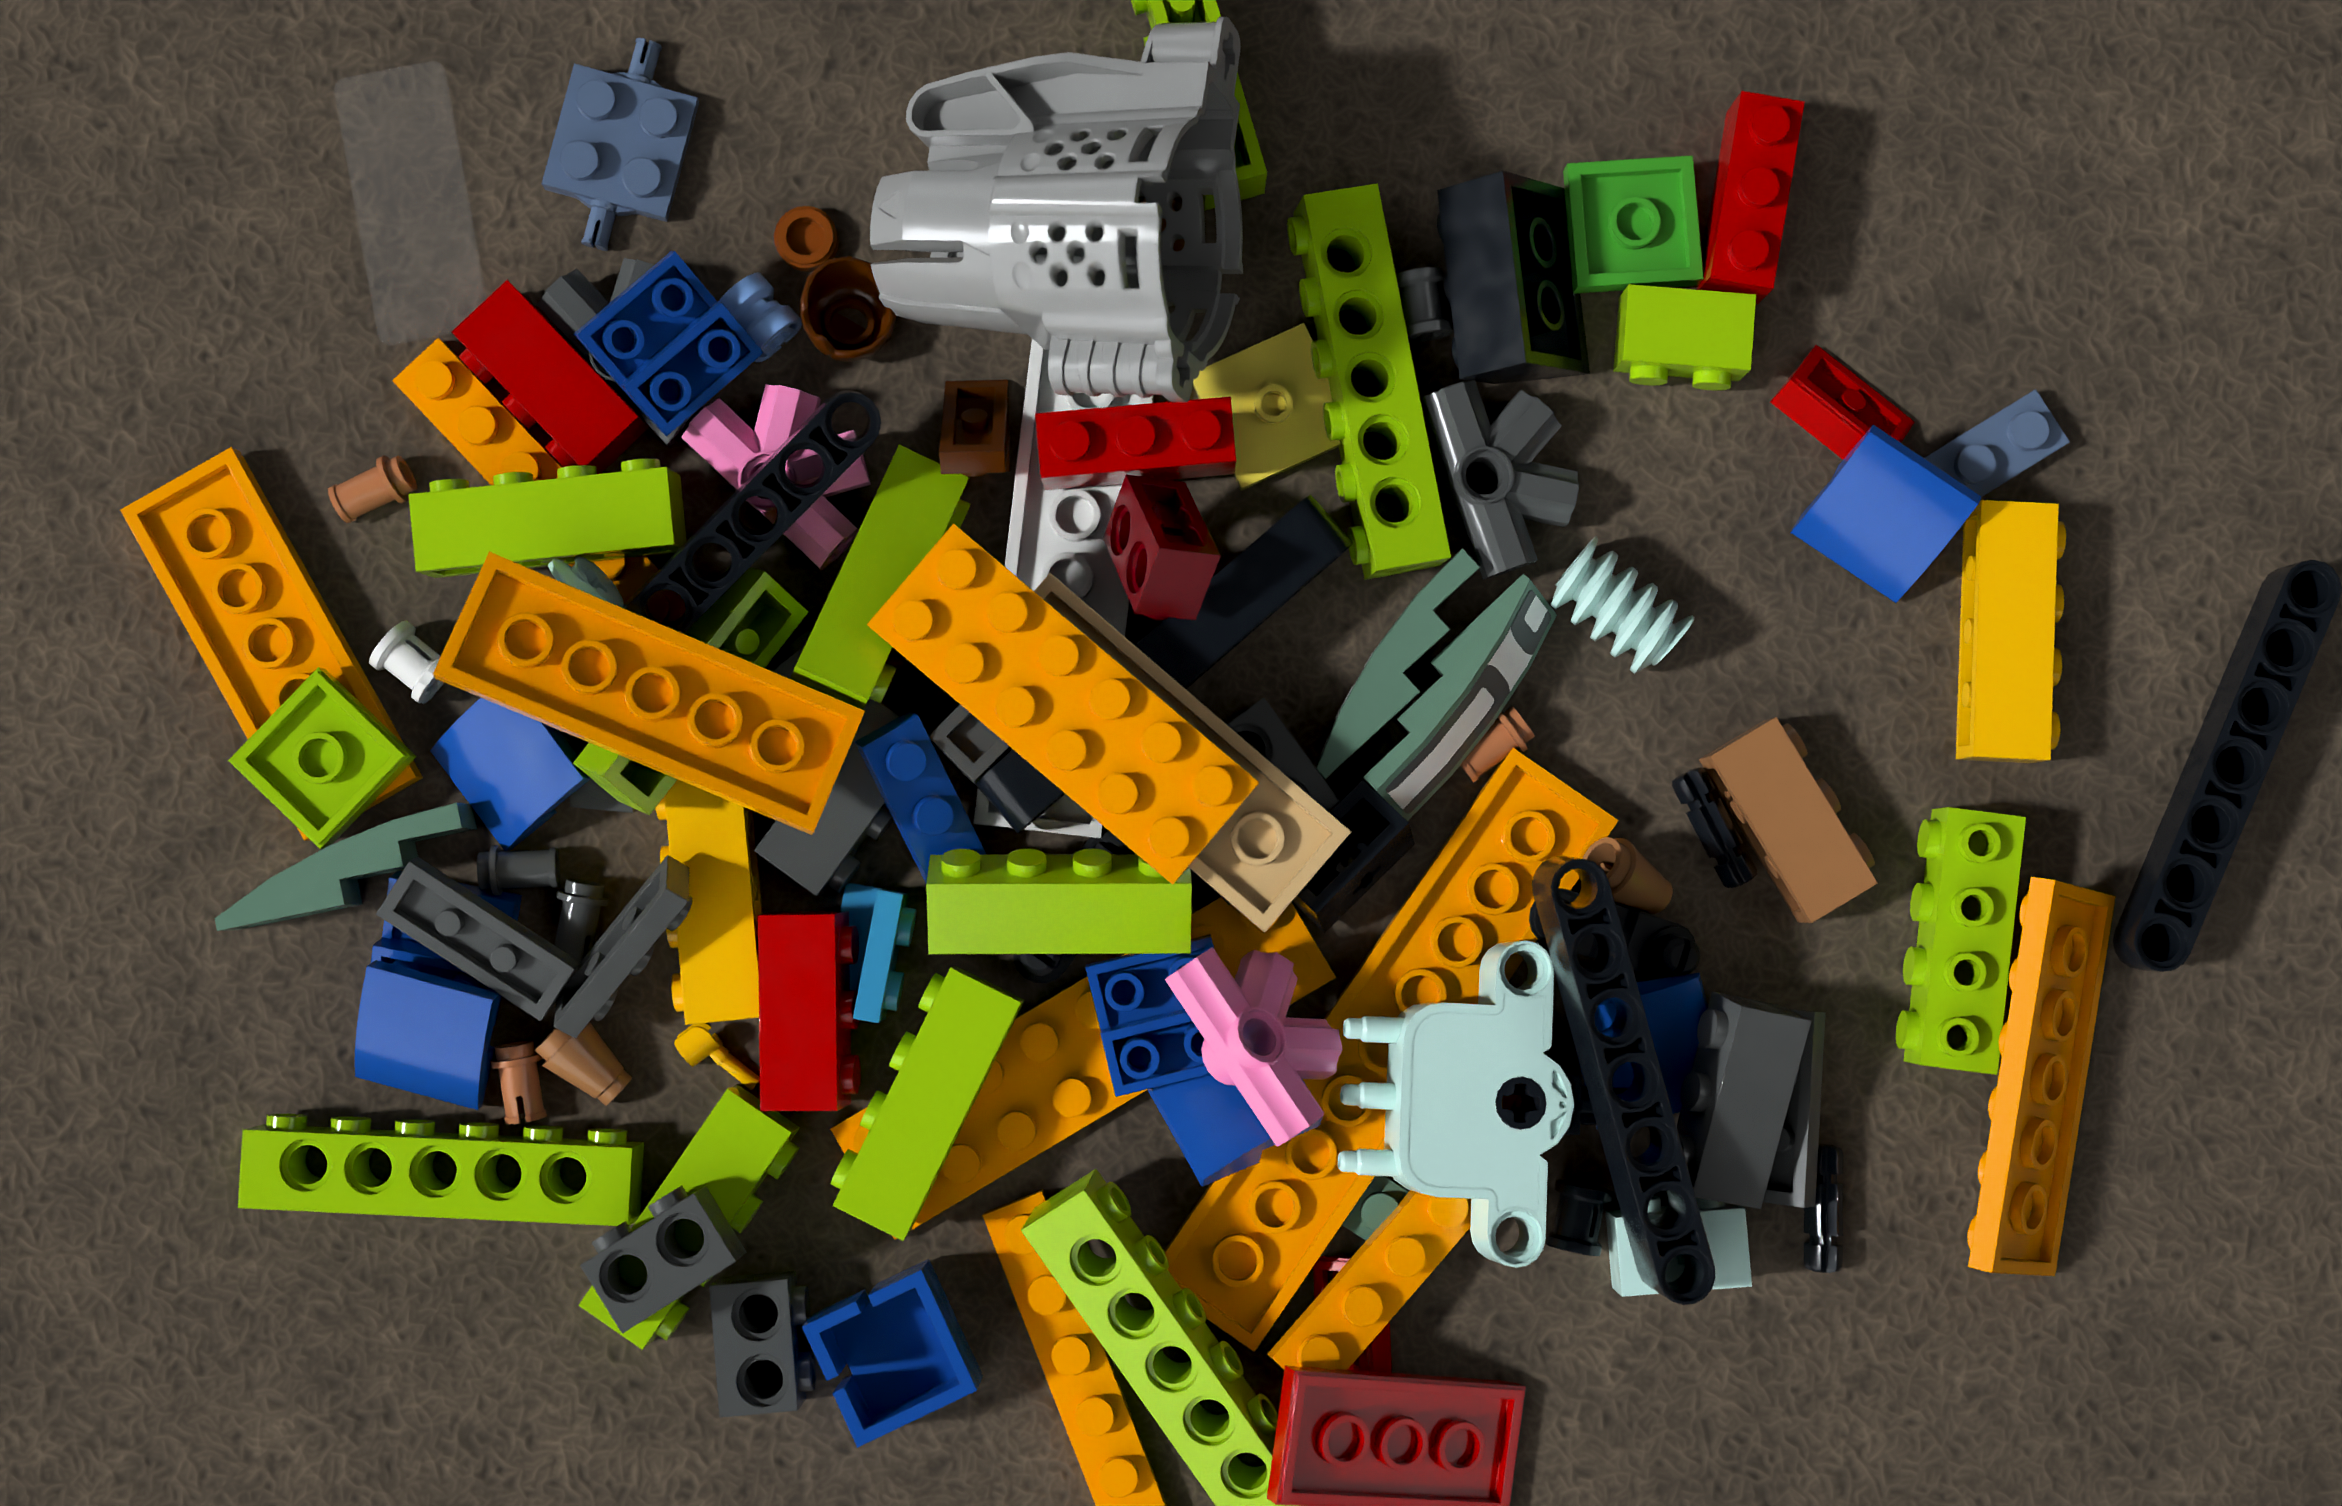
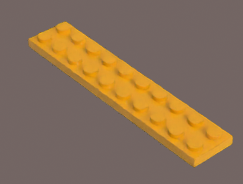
(1270, 1222)

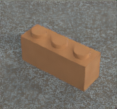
(1790, 819)

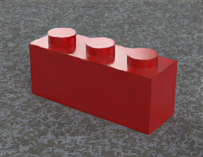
(1751, 194)
(547, 380)
(1136, 440)
(806, 1011)

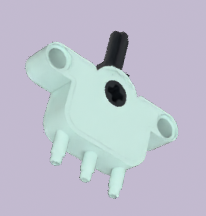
(1446, 1101)

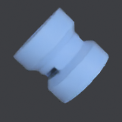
(760, 315)

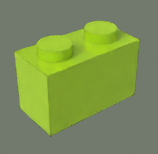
(1684, 336)

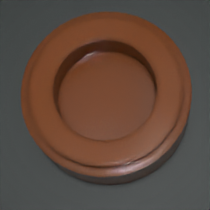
(806, 238)

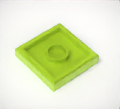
(322, 758)

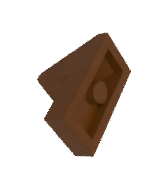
(975, 428)

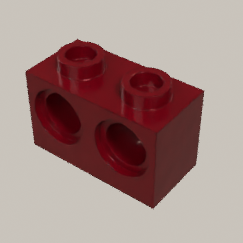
(1161, 548)

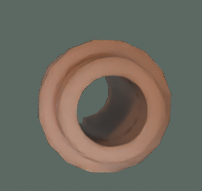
(371, 489)
(1506, 733)
(519, 1080)

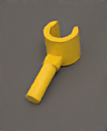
(698, 1043)

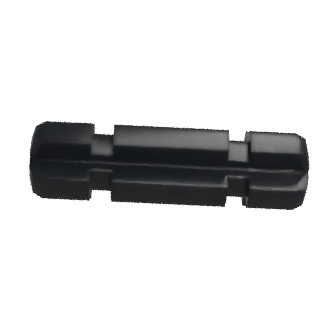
(1714, 828)
(1825, 1219)

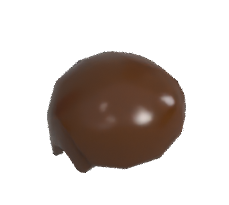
(838, 286)

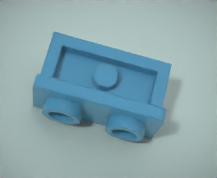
(882, 927)

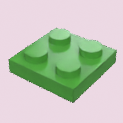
(1633, 224)

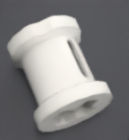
(408, 661)

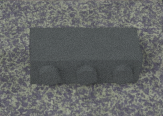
(849, 817)
(1738, 1096)

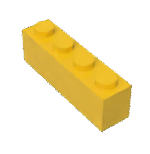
(2009, 632)
(721, 929)

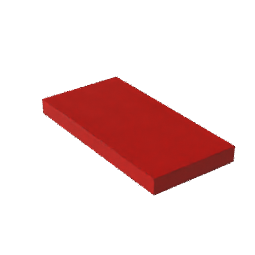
(1394, 1439)

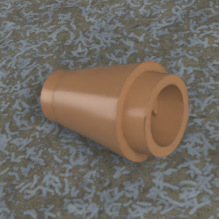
(1630, 875)
(584, 1063)

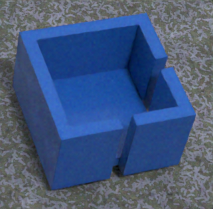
(900, 1350)

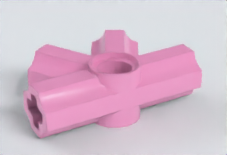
(739, 451)
(1252, 1039)

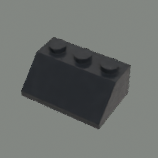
(1510, 280)

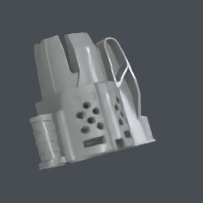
(1043, 218)

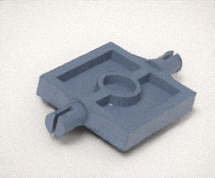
(620, 143)

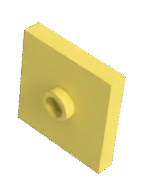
(1273, 404)

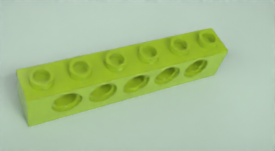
(1356, 223)
(278, 1179)
(1136, 1337)

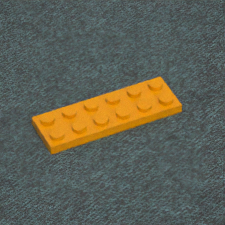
(246, 594)
(648, 693)
(1063, 703)
(2040, 1079)

